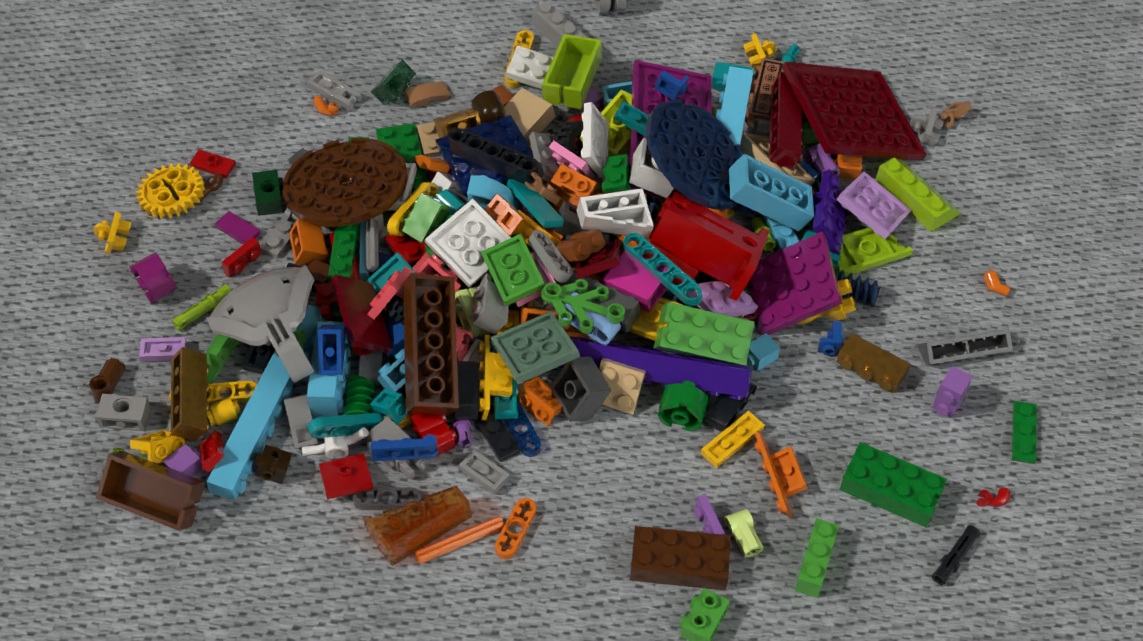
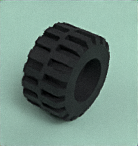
(567, 134)

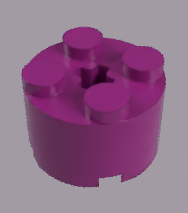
(153, 277)

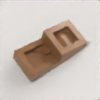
(424, 93)

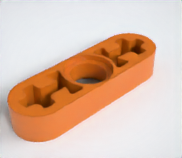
(517, 538)

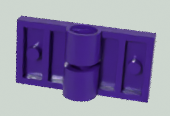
(829, 212)

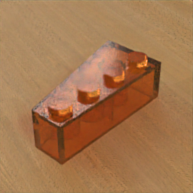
(417, 524)

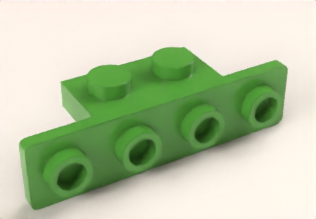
(218, 354)

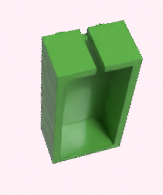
(703, 334)

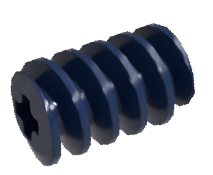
(861, 289)

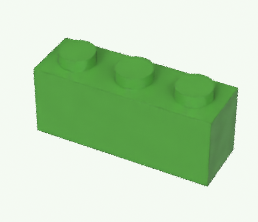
(816, 558)

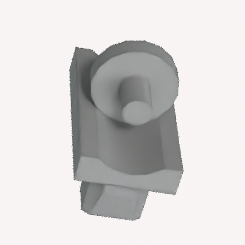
(926, 127)

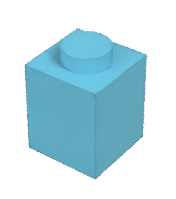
(762, 352)

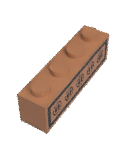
(761, 98)

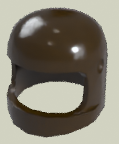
(488, 106)

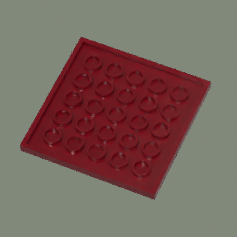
(853, 111)

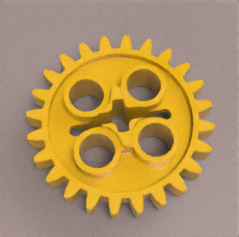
(158, 199)

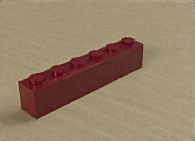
(785, 124)

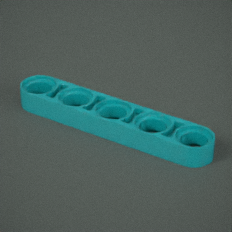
(664, 277)

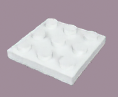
(463, 239)

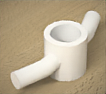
(335, 446)

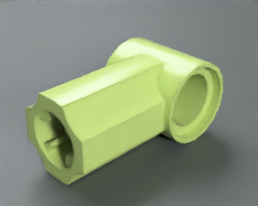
(742, 528)

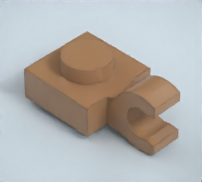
(954, 111)
(547, 190)

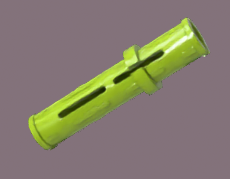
(202, 307)

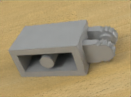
(489, 308)
(389, 430)

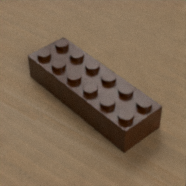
(430, 344)

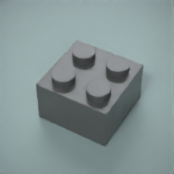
(580, 389)

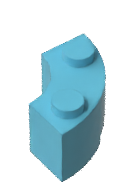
(484, 189)

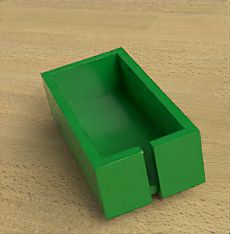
(893, 484)

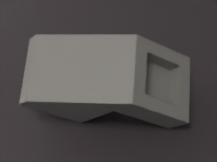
(298, 417)

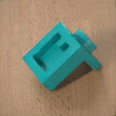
(391, 404)

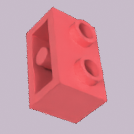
(433, 266)

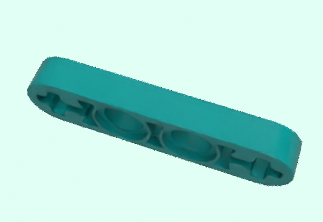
(343, 424)

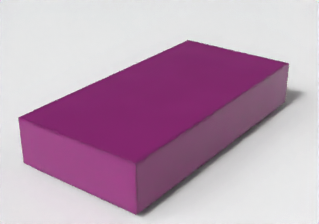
(237, 228)

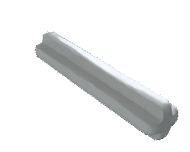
(372, 245)

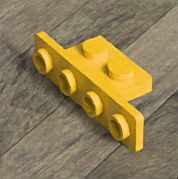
(494, 377)

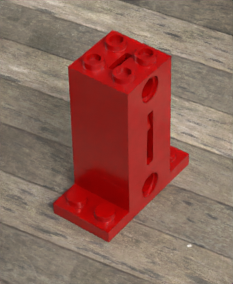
(708, 242)

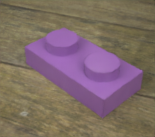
(705, 512)

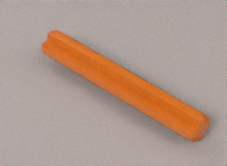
(460, 539)

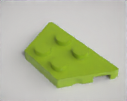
(868, 250)

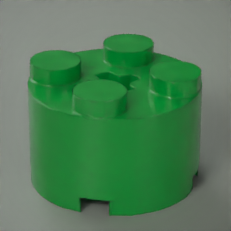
(683, 405)

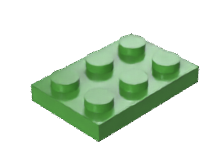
(513, 269)

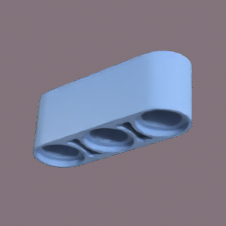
(602, 331)

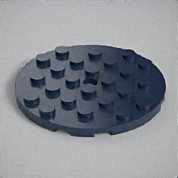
(677, 137)

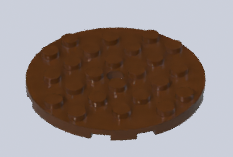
(370, 177)

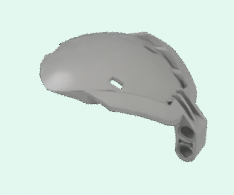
(268, 314)

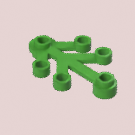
(555, 295)

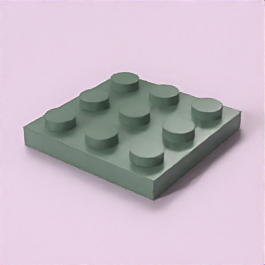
(534, 347)

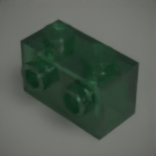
(393, 83)

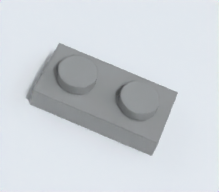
(484, 471)

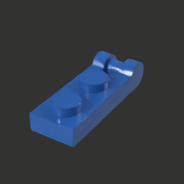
(404, 449)

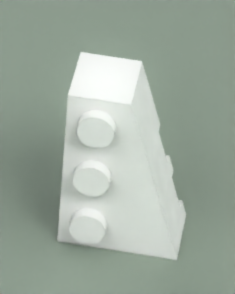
(616, 213)

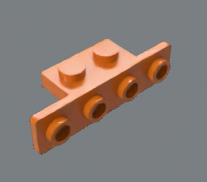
(784, 473)

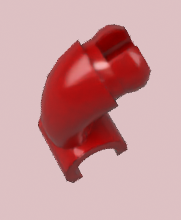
(999, 500)

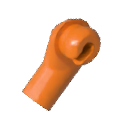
(330, 110)
(993, 283)

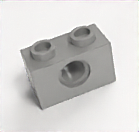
(111, 413)

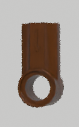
(107, 378)

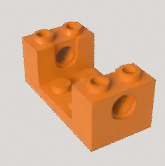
(570, 188)

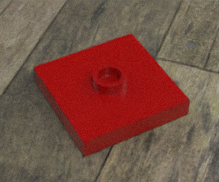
(346, 476)

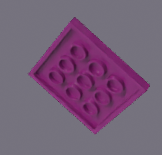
(794, 284)

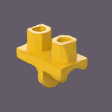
(754, 46)
(119, 226)

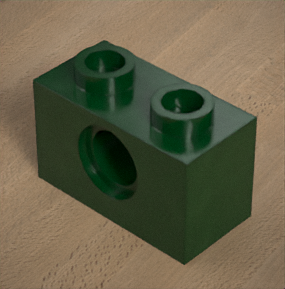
(267, 192)

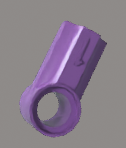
(816, 156)

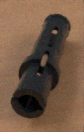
(955, 555)

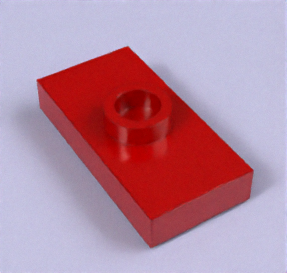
(212, 163)
(211, 450)

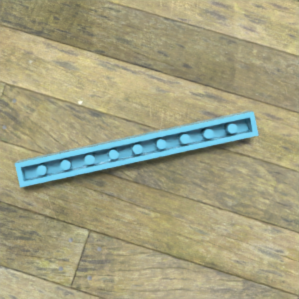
(259, 418)

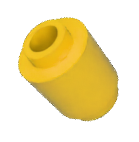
(223, 412)

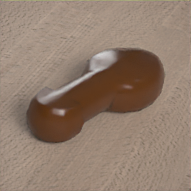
(212, 185)

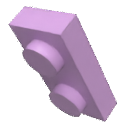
(160, 348)

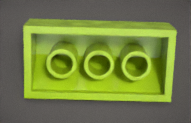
(910, 188)

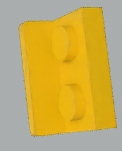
(157, 445)

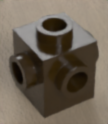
(272, 464)

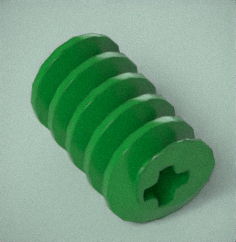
(358, 395)

